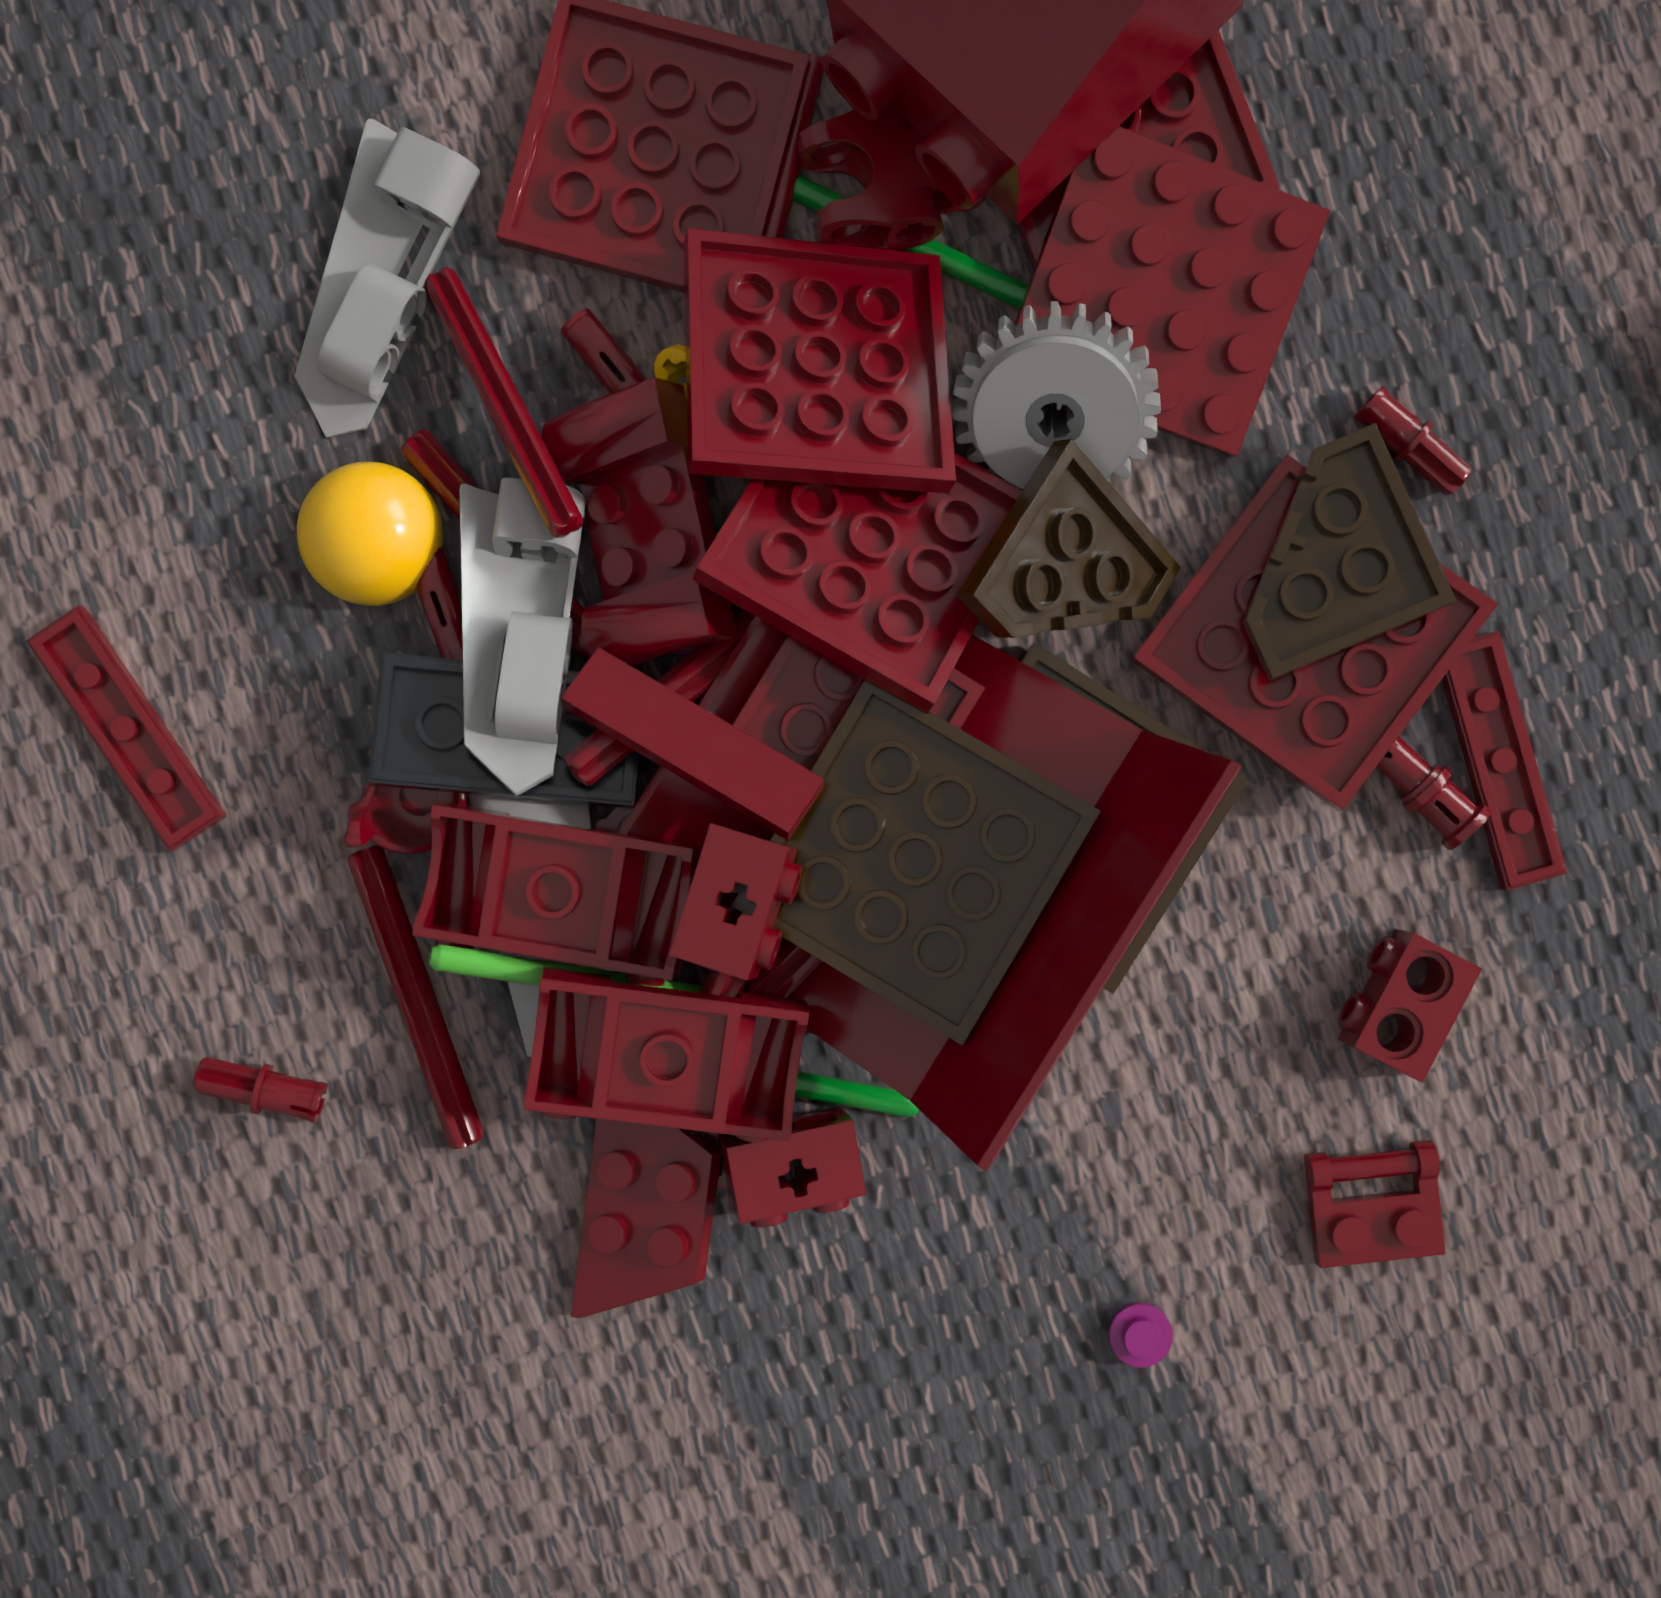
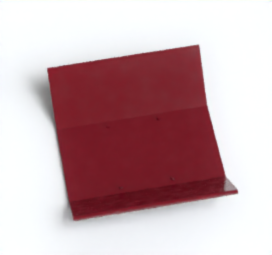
(1152, 810)

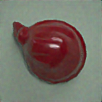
(395, 818)

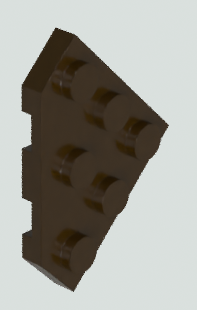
(1067, 555)
(1343, 560)

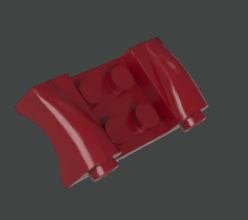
(643, 522)
(555, 891)
(665, 1056)

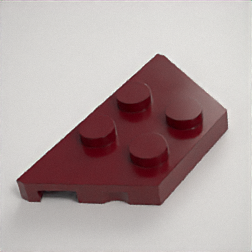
(644, 1215)

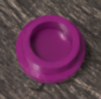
(1140, 1334)

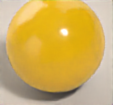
(368, 533)

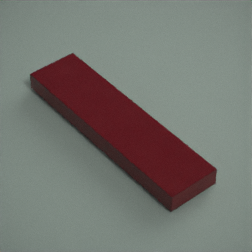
(126, 728)
(693, 743)
(1502, 764)

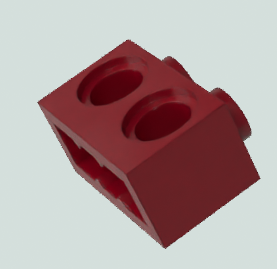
(1422, 1013)

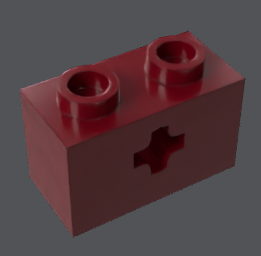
(707, 924)
(825, 1180)

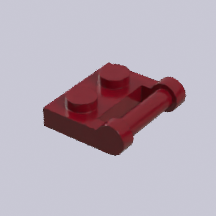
(1375, 1224)

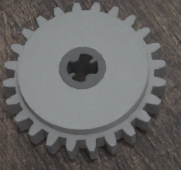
(1058, 363)

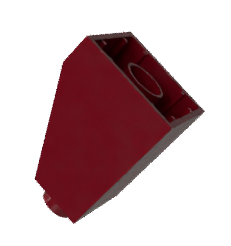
(1011, 86)

